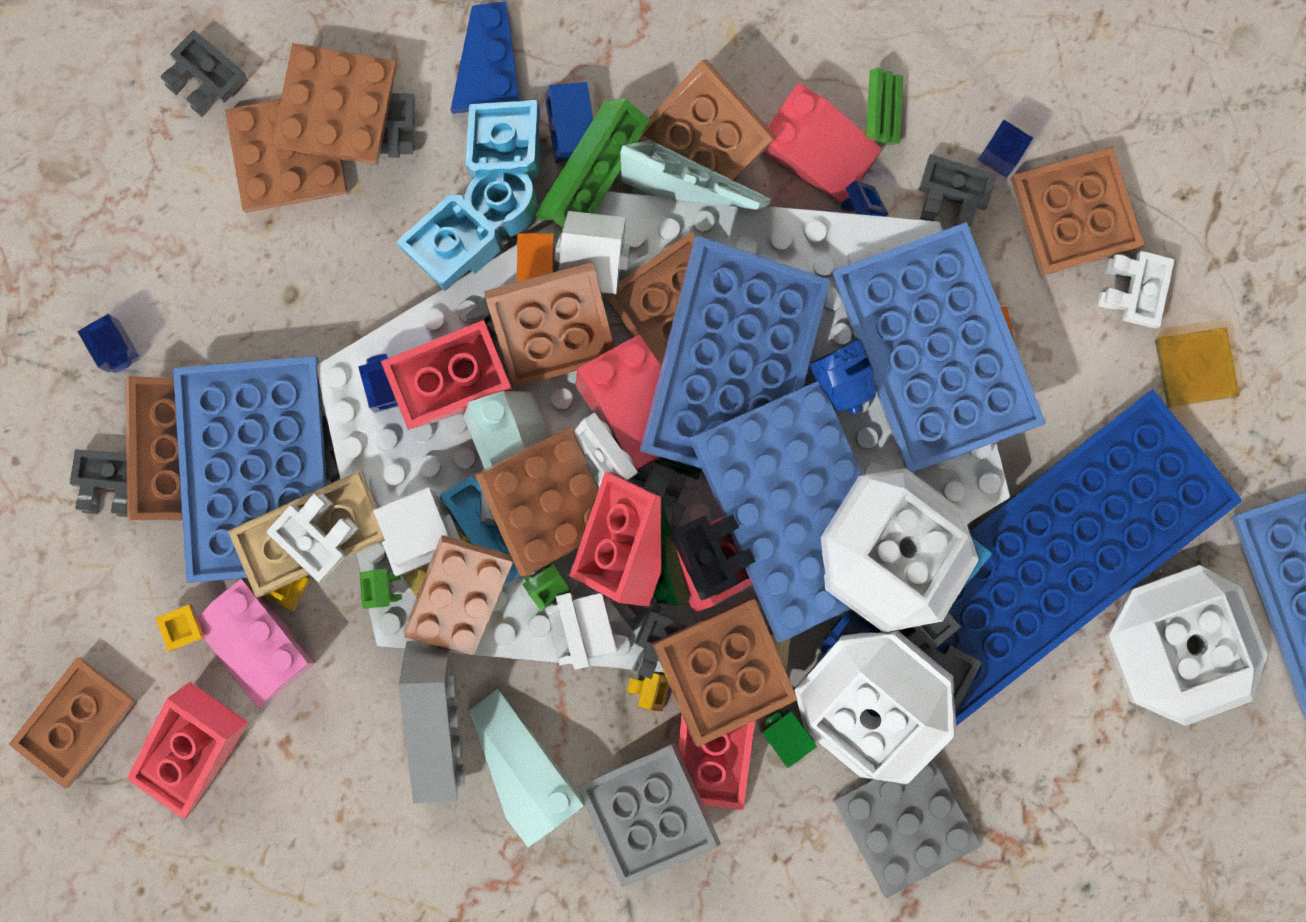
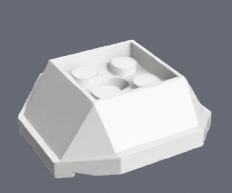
(865, 556)
(1153, 653)
(896, 681)

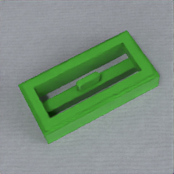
(887, 110)

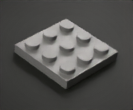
(649, 814)
(906, 827)

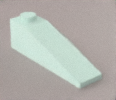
(664, 173)
(504, 424)
(527, 779)

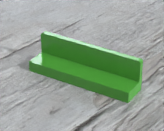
(594, 161)

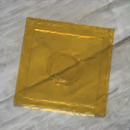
(1197, 367)

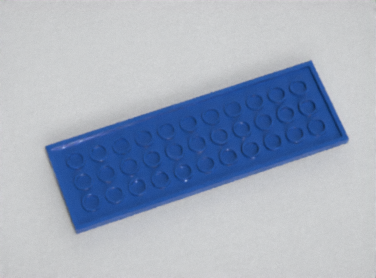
(1081, 542)

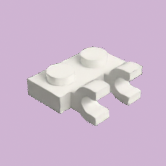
(1147, 287)
(598, 442)
(307, 542)

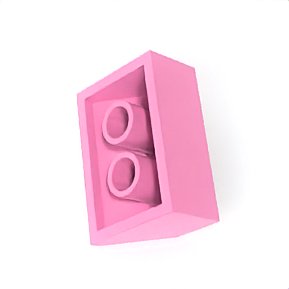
(253, 642)

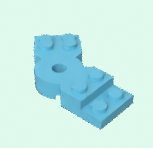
(502, 163)

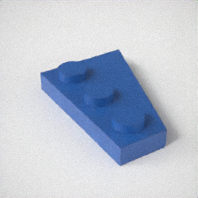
(487, 60)

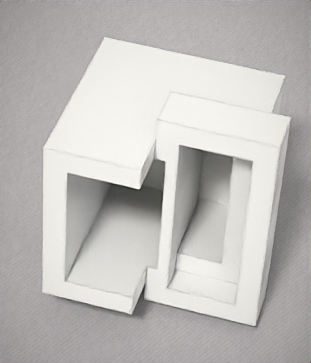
(594, 240)
(413, 530)
(581, 629)

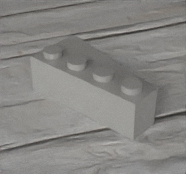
(431, 723)

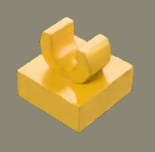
(290, 594)
(180, 627)
(651, 691)

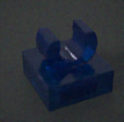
(864, 200)

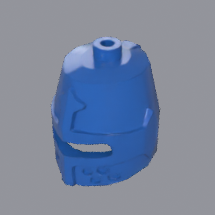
(846, 377)

